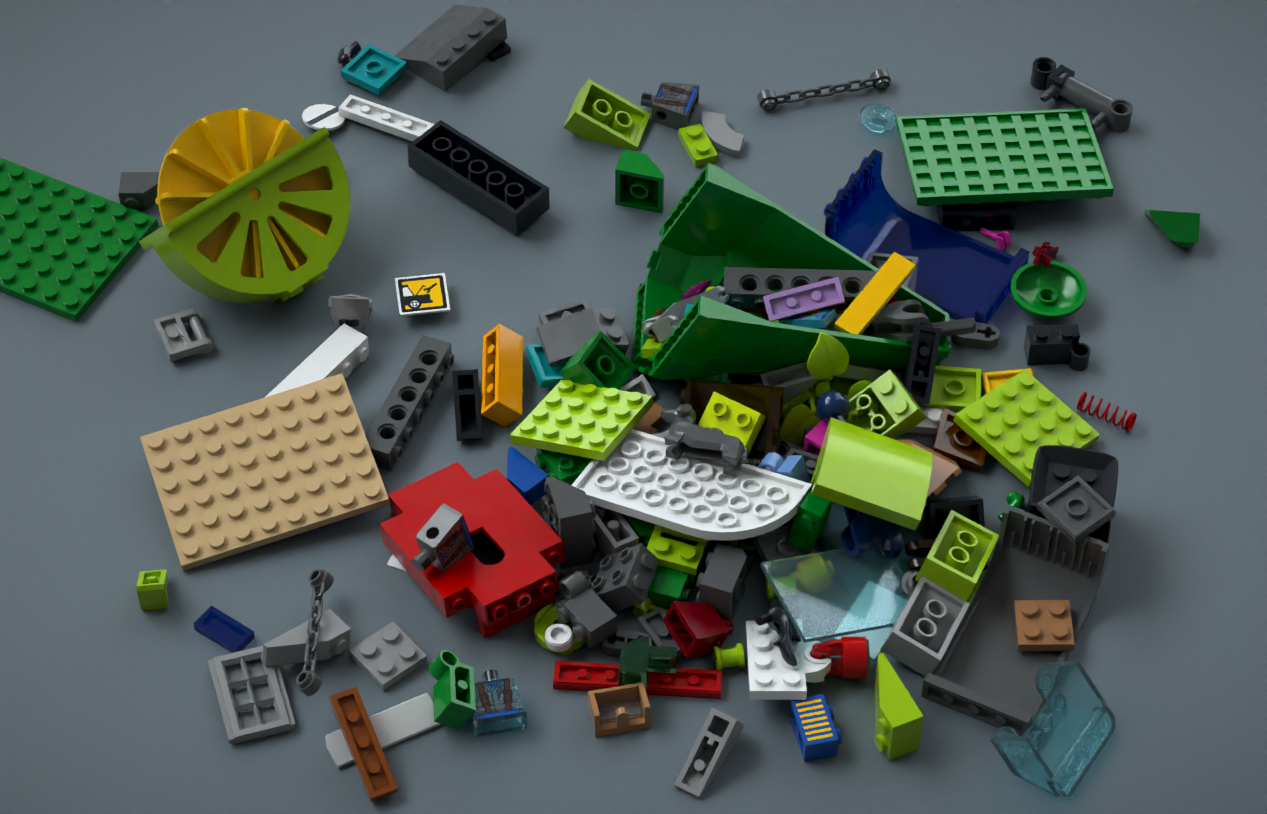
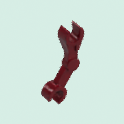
(1043, 254)

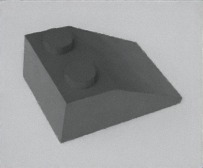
(568, 334)

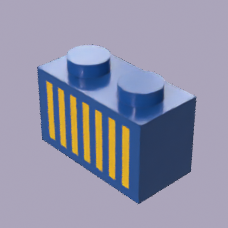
(814, 728)

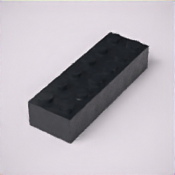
(478, 177)

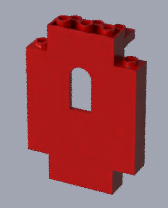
(489, 503)

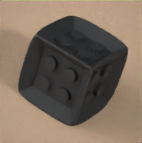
(1060, 464)

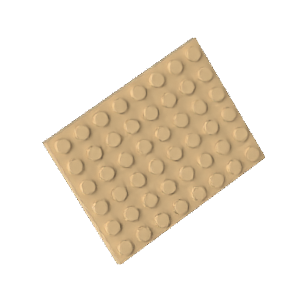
(263, 471)

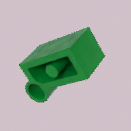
(454, 691)

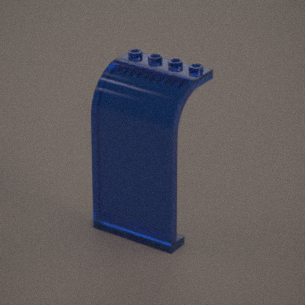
(953, 269)

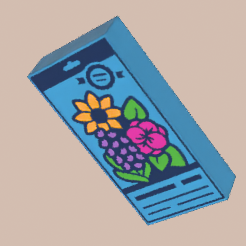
(814, 319)

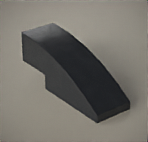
(467, 405)

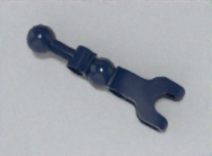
(860, 526)

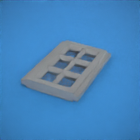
(250, 695)

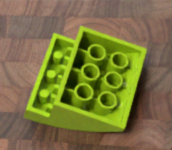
(872, 474)

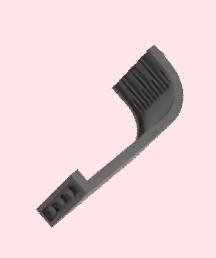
(982, 666)

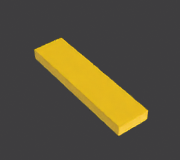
(875, 295)

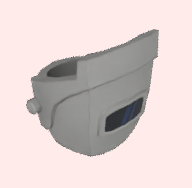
(351, 310)

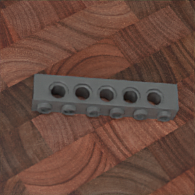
(765, 279)
(408, 400)

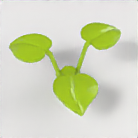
(825, 360)

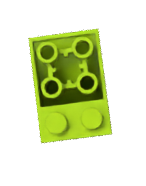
(885, 407)

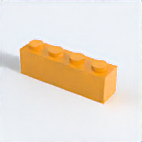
(502, 375)

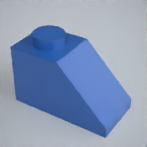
(525, 476)

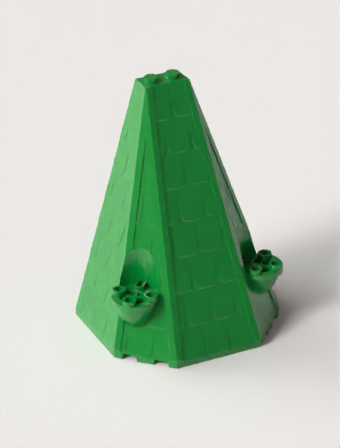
(735, 226)

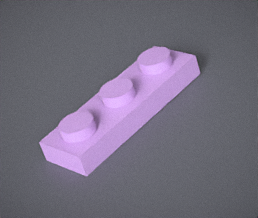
(803, 299)

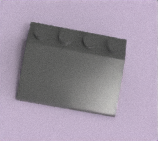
(454, 44)

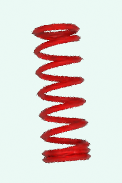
(1128, 424)

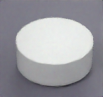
(559, 637)

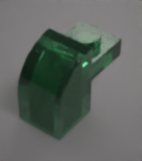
(639, 658)

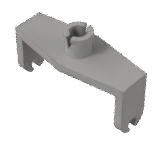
(673, 315)

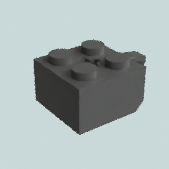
(723, 580)

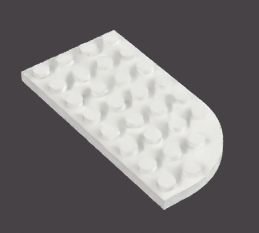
(690, 492)

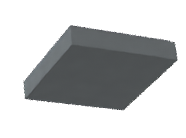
(1076, 509)

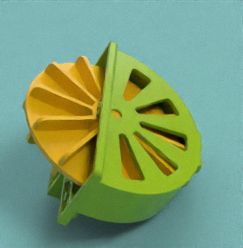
(250, 207)

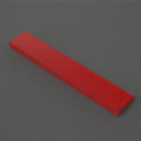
(595, 676)

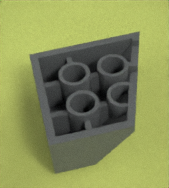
(571, 518)

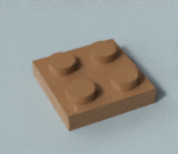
(1043, 625)

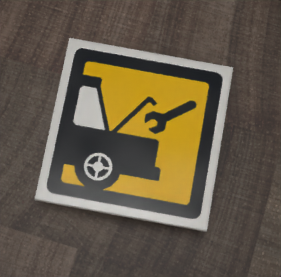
(422, 294)

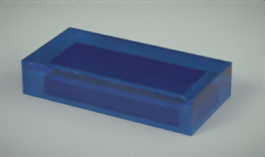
(223, 630)

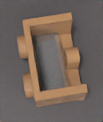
(619, 709)

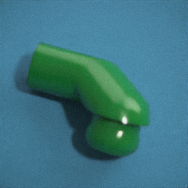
(1015, 500)

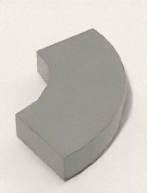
(721, 134)

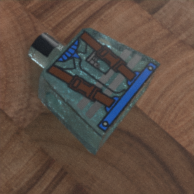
(497, 706)

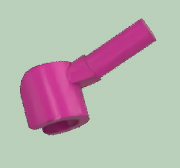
(1001, 238)

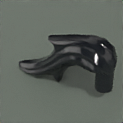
(780, 622)

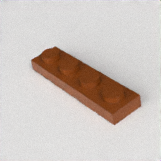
(363, 744)

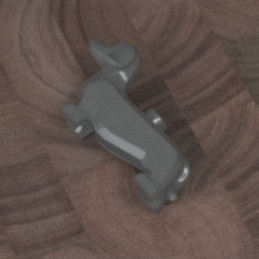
(702, 442)

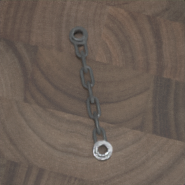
(768, 99)
(309, 681)

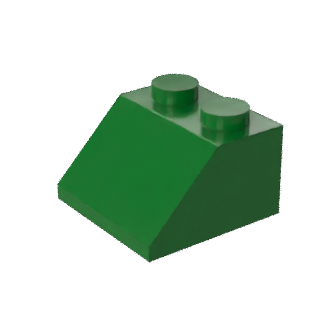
(639, 182)

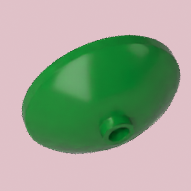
(1050, 291)

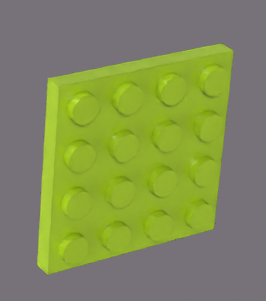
(1020, 419)
(582, 420)

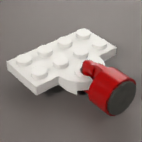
(775, 679)

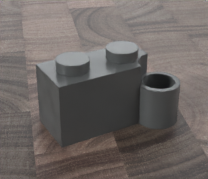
(585, 611)

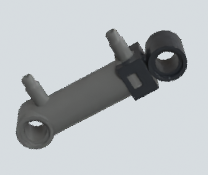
(1061, 84)

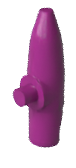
(696, 289)

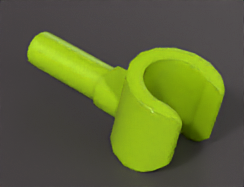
(644, 607)

